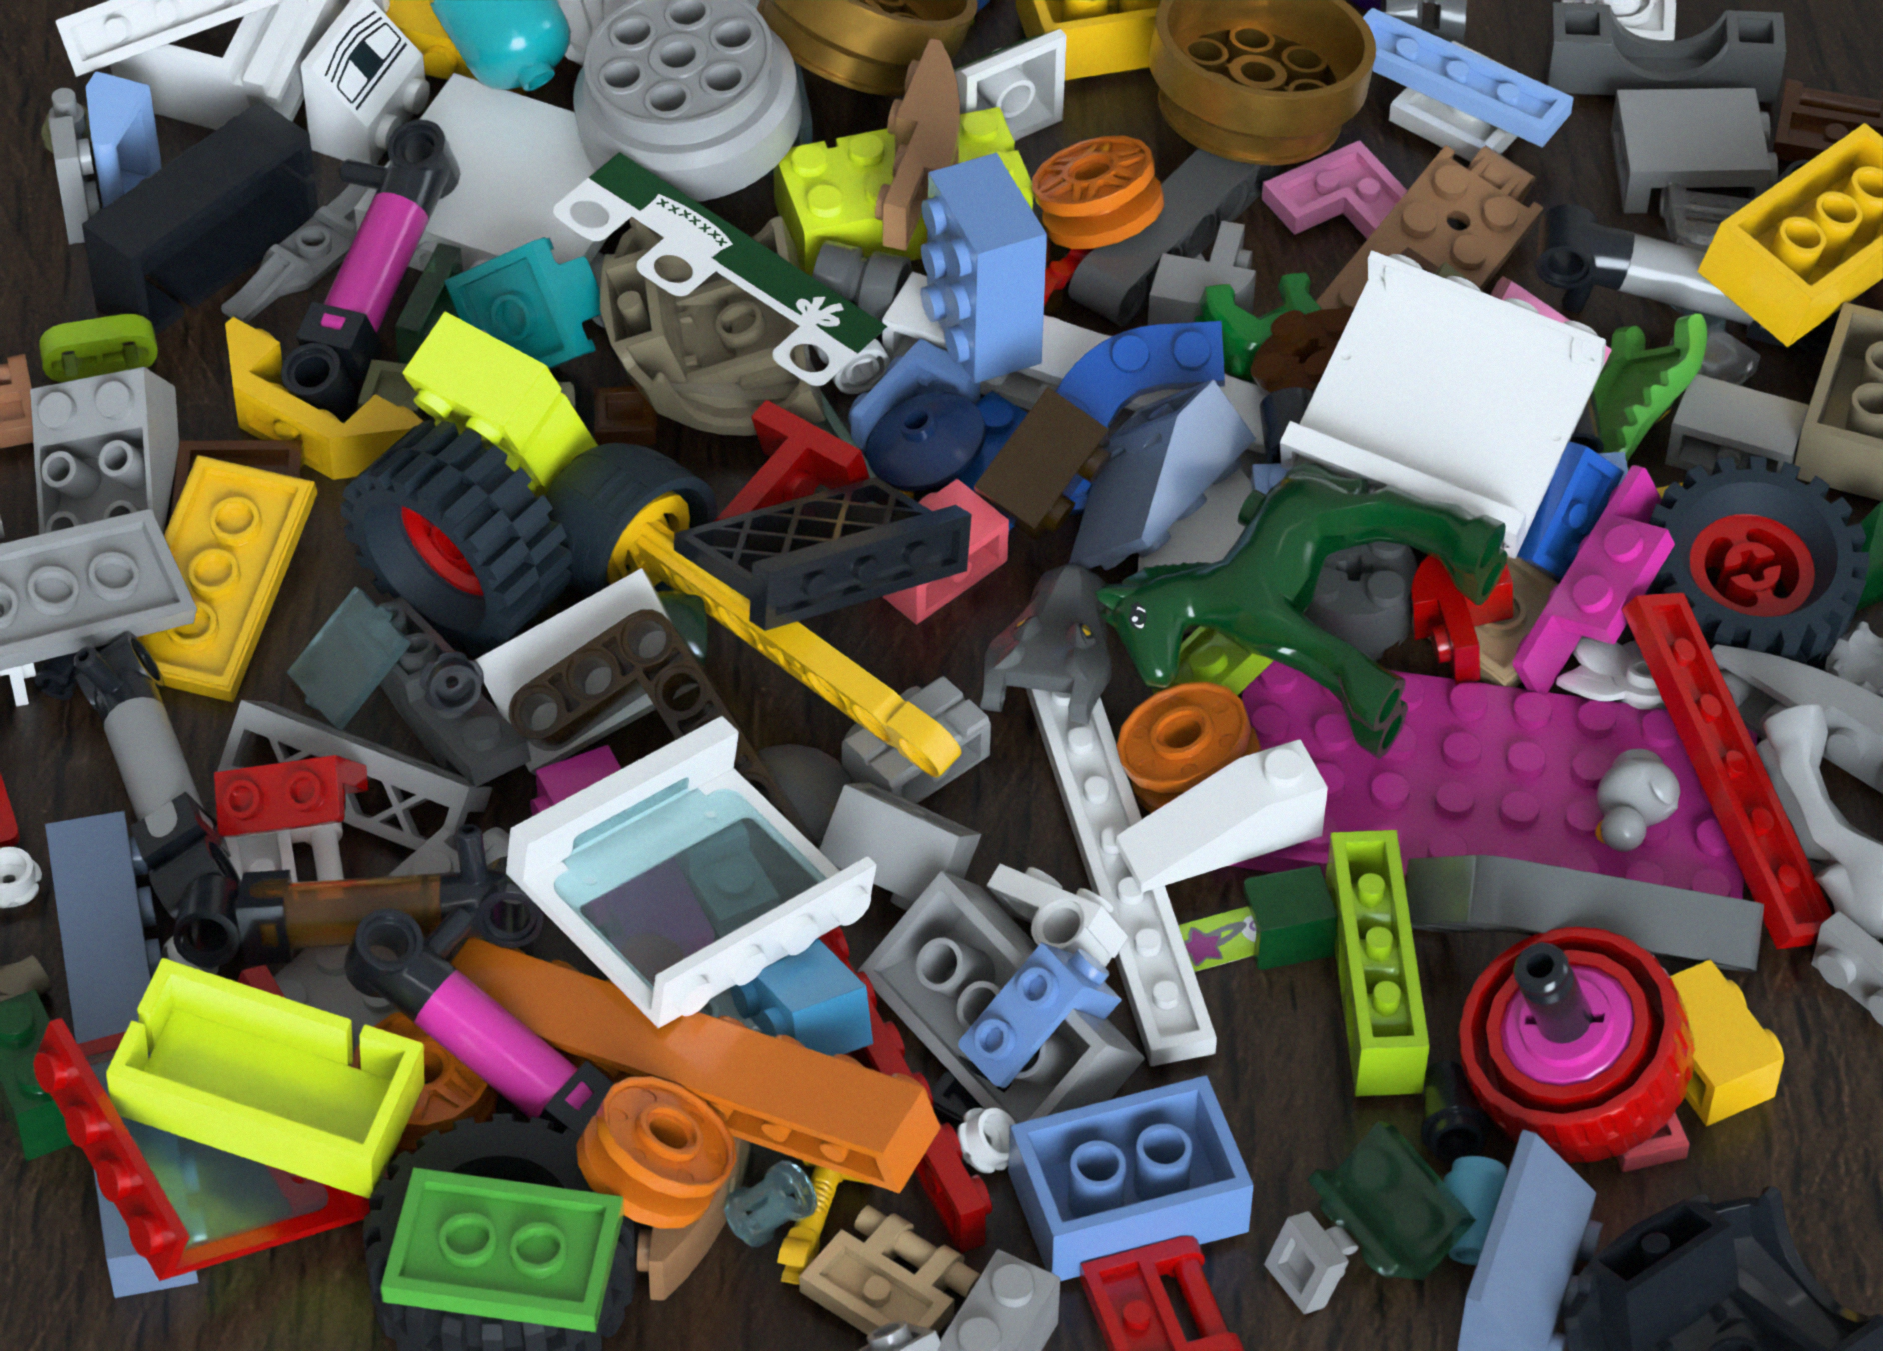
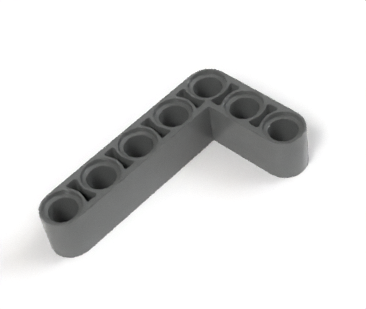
(1535, 897)

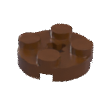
(1299, 349)

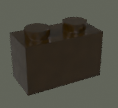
(1045, 465)

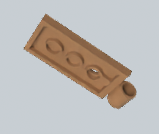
(1481, 196)

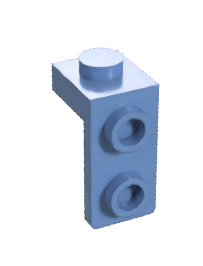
(916, 373)
(1033, 1008)

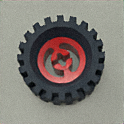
(1756, 531)

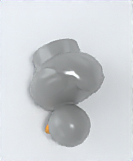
(1633, 797)

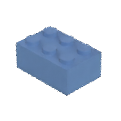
(984, 268)
(1129, 1175)

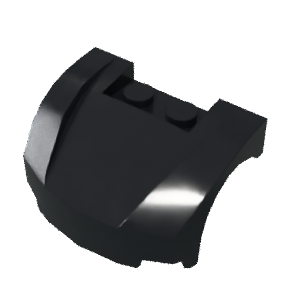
(1711, 1283)

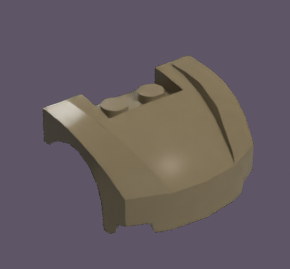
(704, 352)

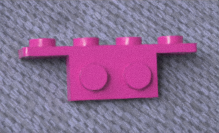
(1607, 573)

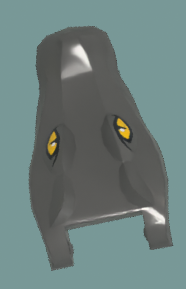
(1053, 644)

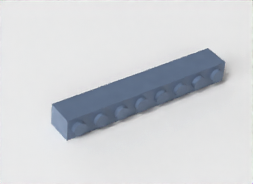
(106, 975)

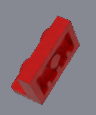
(286, 795)

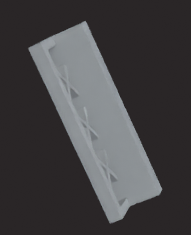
(382, 763)

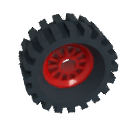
(457, 536)

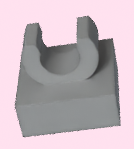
(1309, 1260)

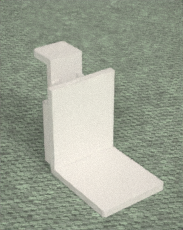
(257, 65)

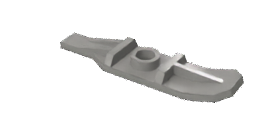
(293, 264)

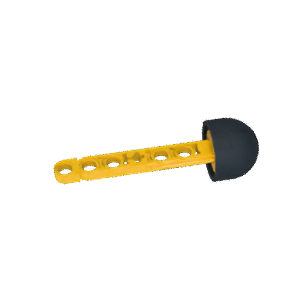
(622, 517)

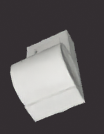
(1057, 915)

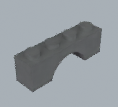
(1598, 55)

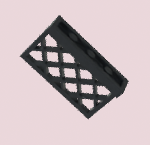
(829, 550)

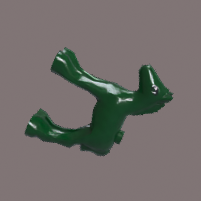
(1272, 576)

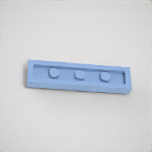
(1466, 80)

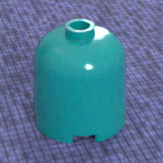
(507, 40)

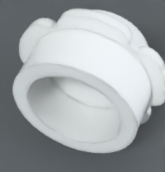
(17, 867)
(985, 1138)

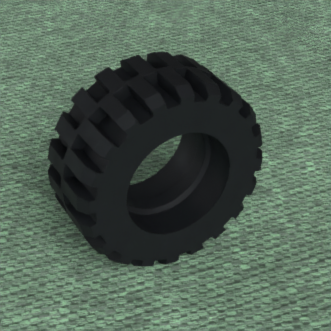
(503, 1152)

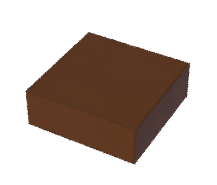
(623, 416)

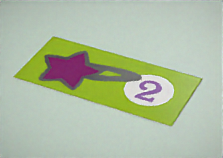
(1219, 938)

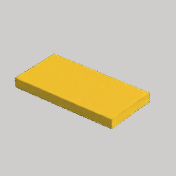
(233, 550)

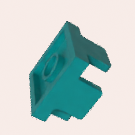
(531, 302)

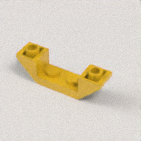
(272, 413)

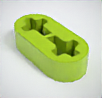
(97, 347)

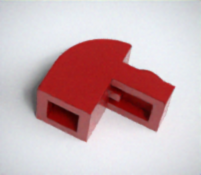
(1450, 617)

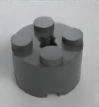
(1366, 596)

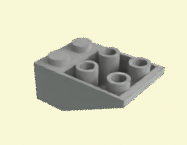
(104, 448)

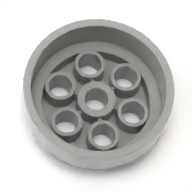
(689, 94)

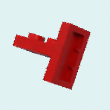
(798, 462)

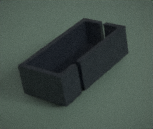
(202, 218)

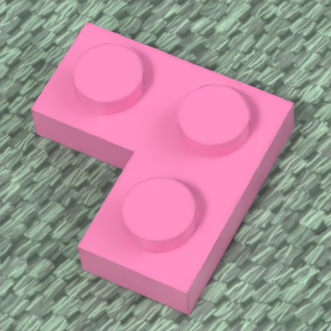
(1336, 184)

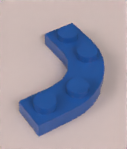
(1140, 364)

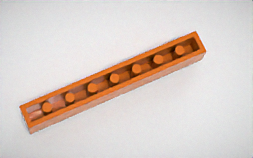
(758, 1083)

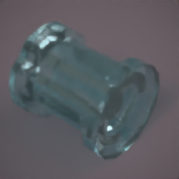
(770, 1203)

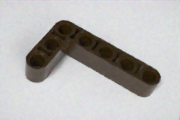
(630, 680)

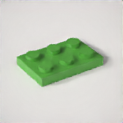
(503, 1249)

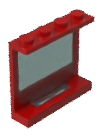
(179, 1196)

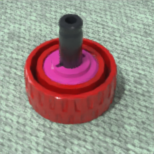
(1577, 1042)

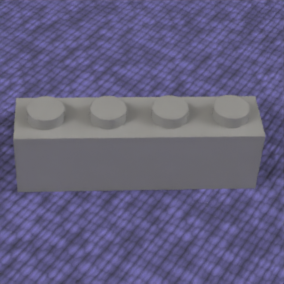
(945, 970)

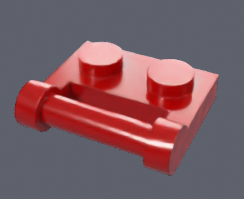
(1136, 1309)

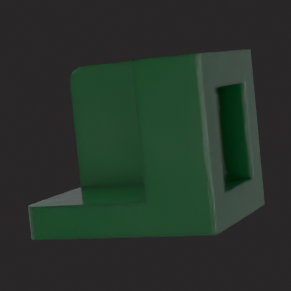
(1291, 917)

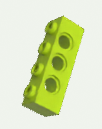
(1377, 964)

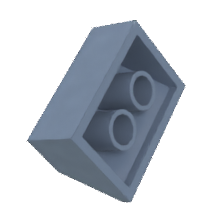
(1530, 1254)

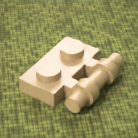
(872, 1290)

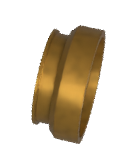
(866, 41)
(1261, 74)

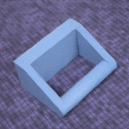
(121, 134)

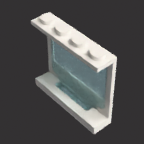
(682, 876)

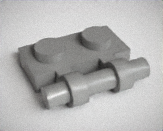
(72, 162)

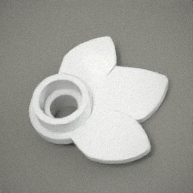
(1612, 674)

